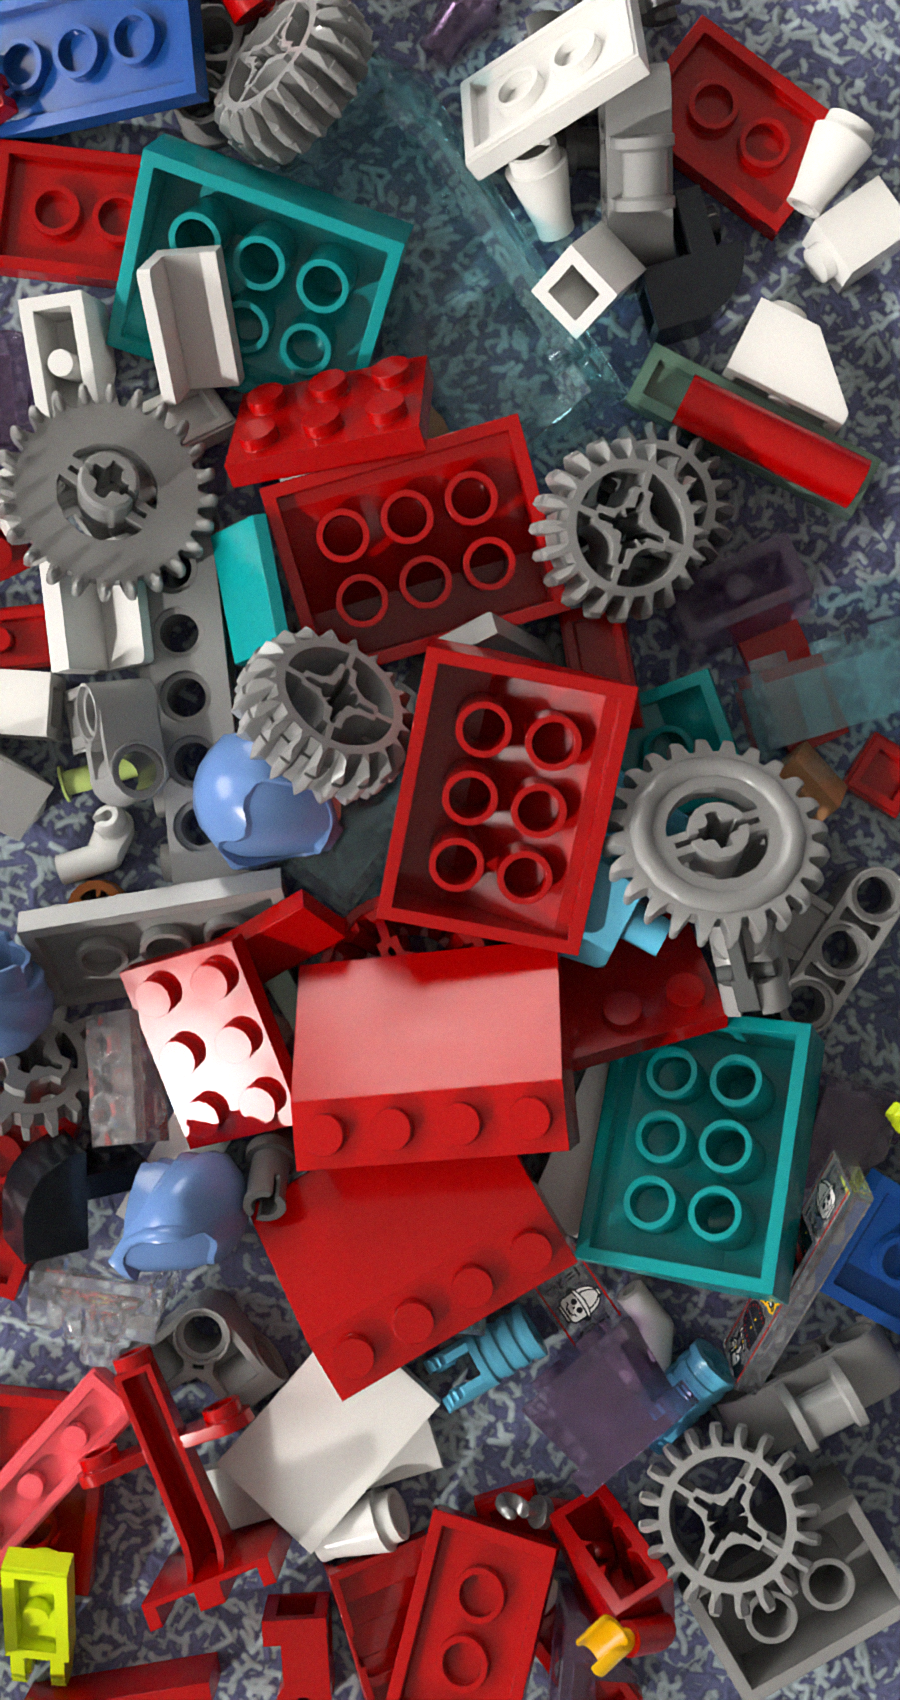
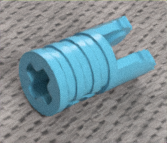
(505, 1348)
(707, 1377)

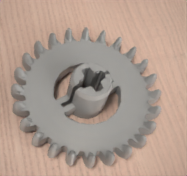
(51, 457)
(694, 868)

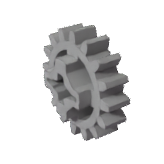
(51, 1084)

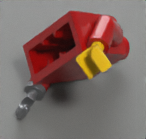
(609, 1571)

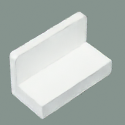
(190, 320)
(95, 634)

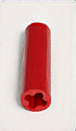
(772, 441)

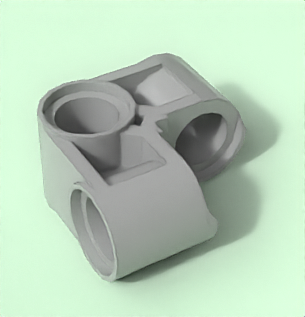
(113, 724)
(231, 1363)

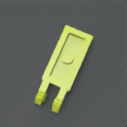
(39, 1611)

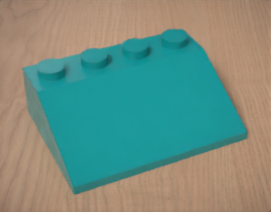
(300, 263)
(706, 1159)

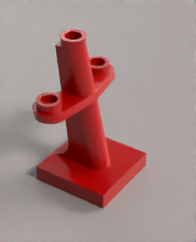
(210, 1549)

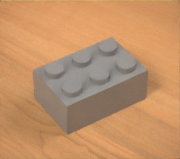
(836, 1607)

